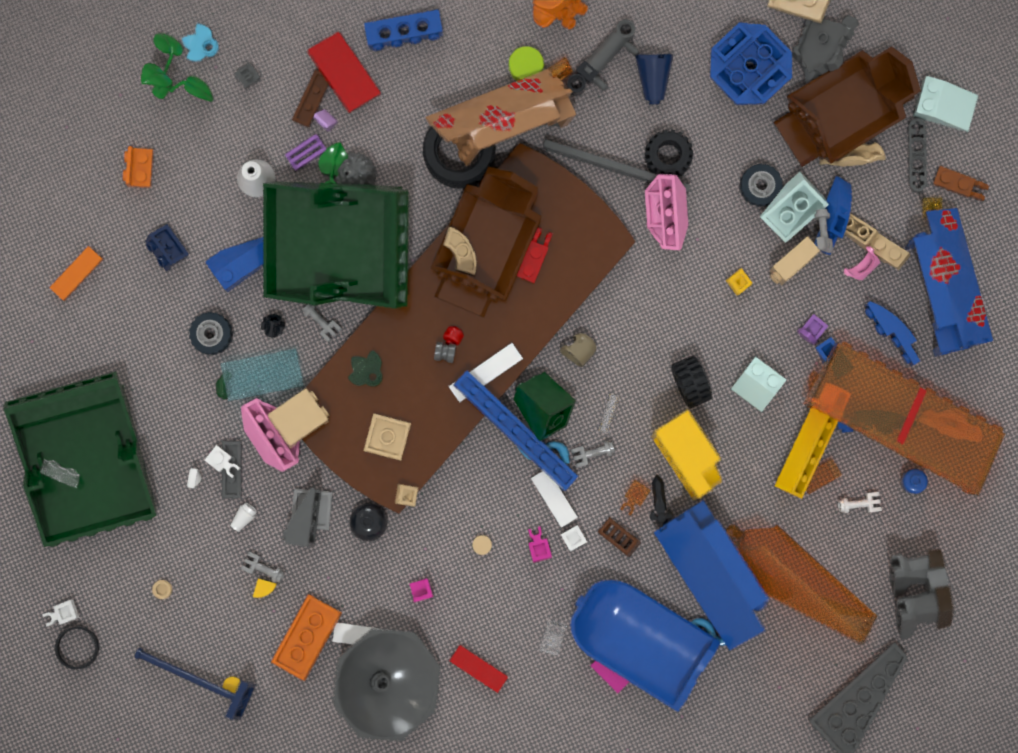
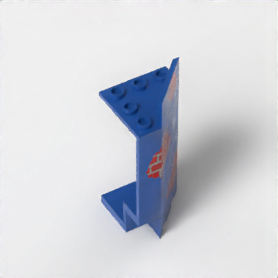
(951, 284)

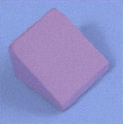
(325, 119)

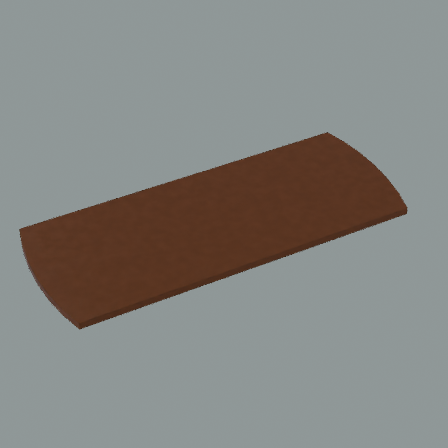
(414, 386)

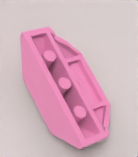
(667, 211)
(266, 437)

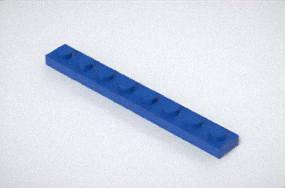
(515, 430)

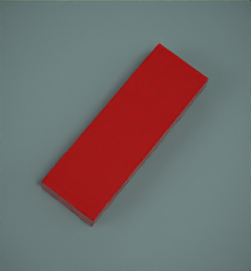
(478, 668)

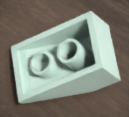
(945, 104)
(793, 207)

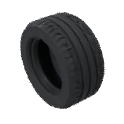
(450, 177)

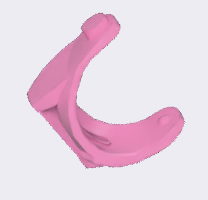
(870, 259)

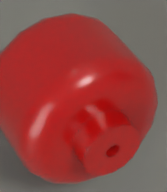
(453, 335)

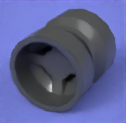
(445, 352)

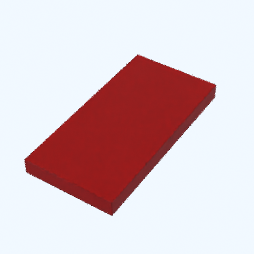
(343, 72)

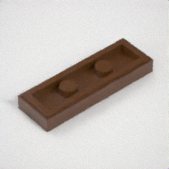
(311, 100)

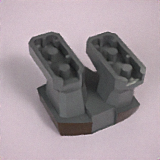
(931, 606)

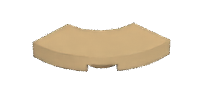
(462, 251)

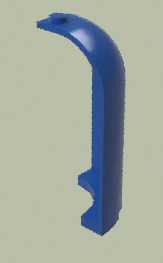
(642, 640)

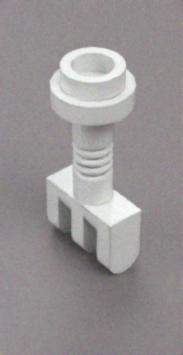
(844, 505)

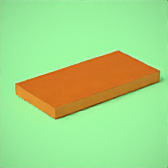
(306, 637)

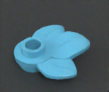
(198, 43)

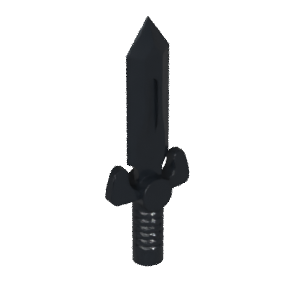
(659, 502)

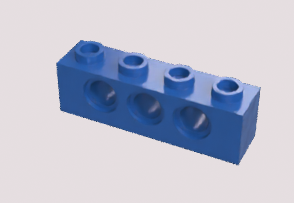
(393, 25)

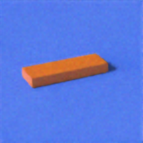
(76, 273)

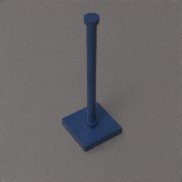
(239, 699)

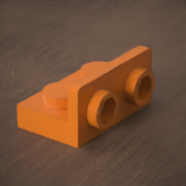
(139, 167)

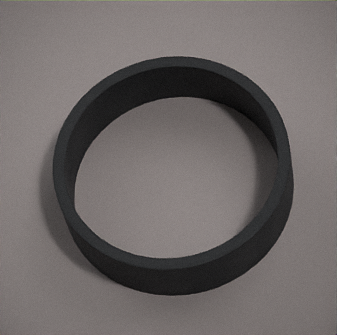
(58, 653)

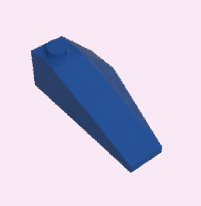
(237, 263)

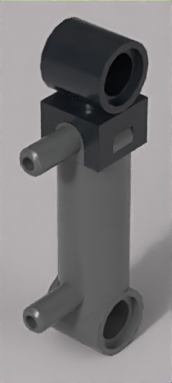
(590, 69)

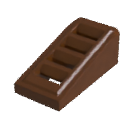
(631, 549)

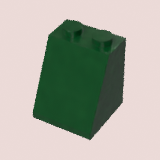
(544, 405)

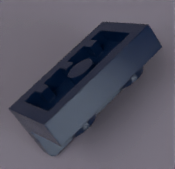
(166, 247)

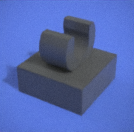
(247, 75)

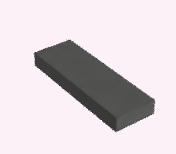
(232, 486)

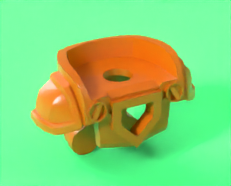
(548, 10)

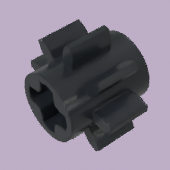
(272, 325)

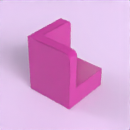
(421, 590)

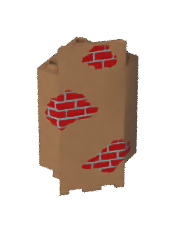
(504, 113)

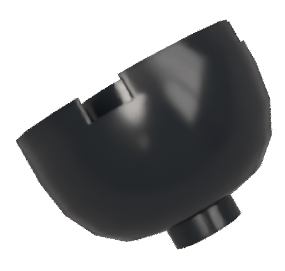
(368, 522)

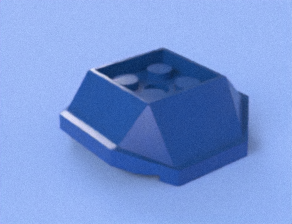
(756, 45)

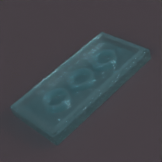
(261, 375)

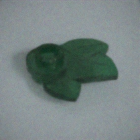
(364, 368)

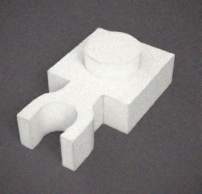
(220, 459)
(63, 613)

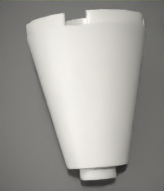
(253, 175)

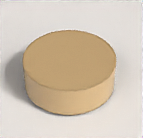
(482, 545)
(162, 589)

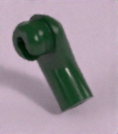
(220, 388)

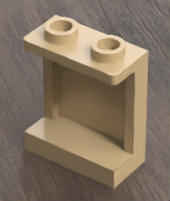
(298, 417)

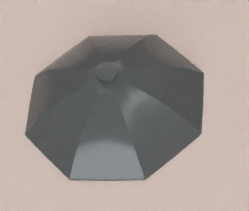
(386, 684)

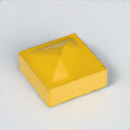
(739, 281)

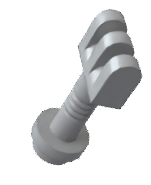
(823, 242)
(310, 310)
(585, 455)
(277, 575)

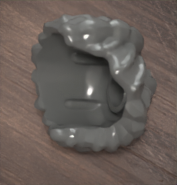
(360, 170)

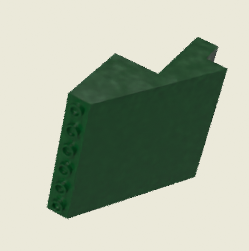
(335, 243)
(93, 433)

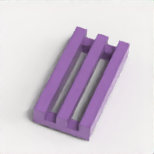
(302, 146)

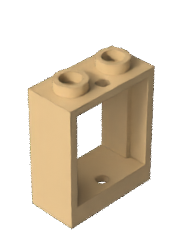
(794, 261)

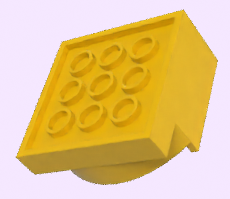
(689, 454)

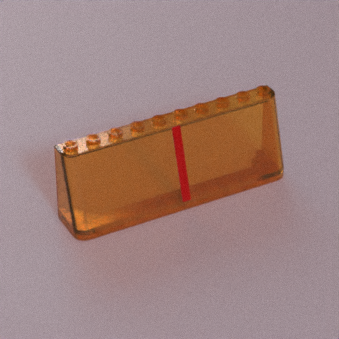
(906, 417)

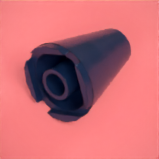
(654, 75)

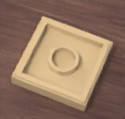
(387, 437)

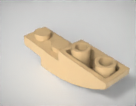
(865, 236)

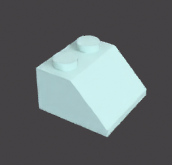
(758, 384)

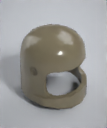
(581, 349)

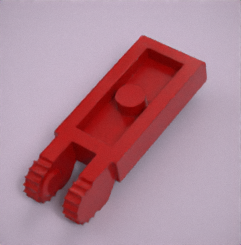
(534, 258)

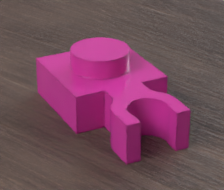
(539, 548)

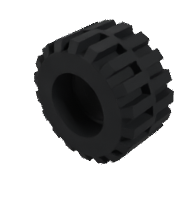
(673, 139)
(691, 381)

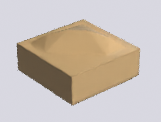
(406, 495)

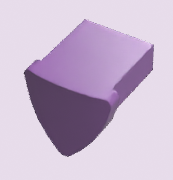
(812, 329)

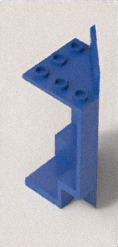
(714, 574)

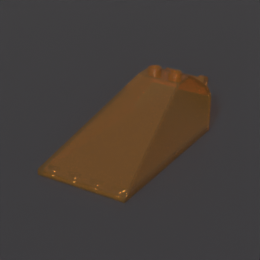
(800, 581)

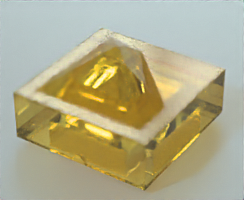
(930, 204)

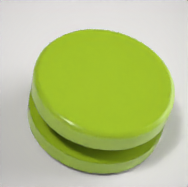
(525, 62)

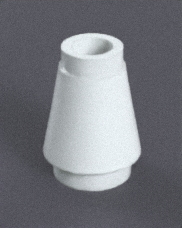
(244, 515)

